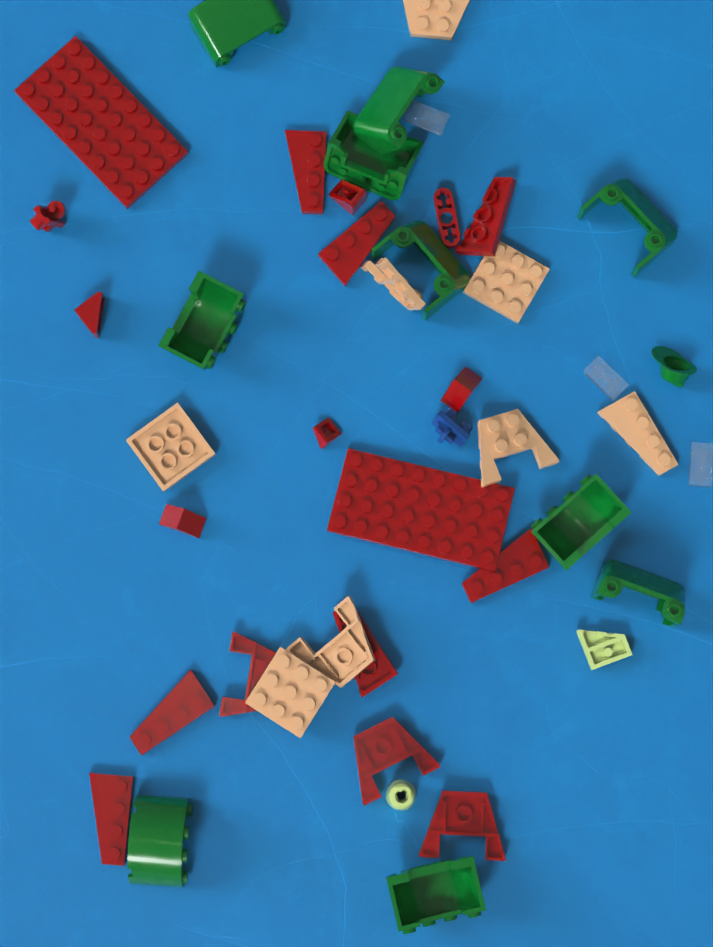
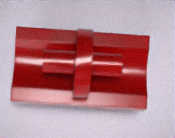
(49, 216)

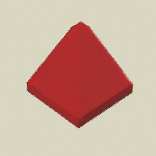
(326, 432)

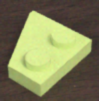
(603, 647)

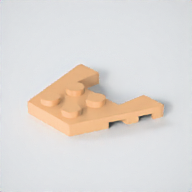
(434, 17)
(395, 283)
(506, 436)
(345, 654)

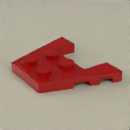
(260, 660)
(383, 747)
(463, 815)

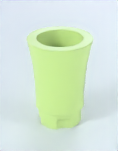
(399, 786)

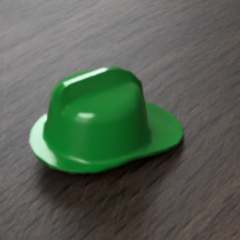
(673, 366)

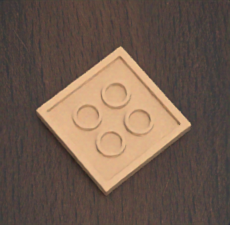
(506, 282)
(170, 447)
(290, 692)

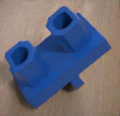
(449, 429)

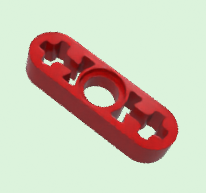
(449, 202)

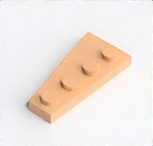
(638, 430)

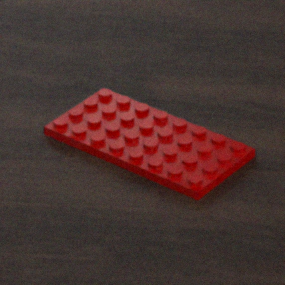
(101, 122)
(420, 510)

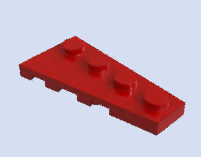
(307, 157)
(488, 222)
(356, 243)
(514, 564)
(379, 670)
(177, 710)
(112, 812)

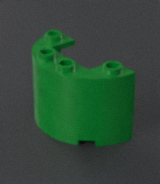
(205, 322)
(580, 521)
(158, 841)
(435, 893)

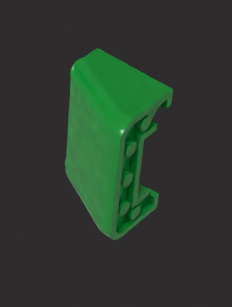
(232, 23)
(379, 118)
(360, 165)
(616, 575)

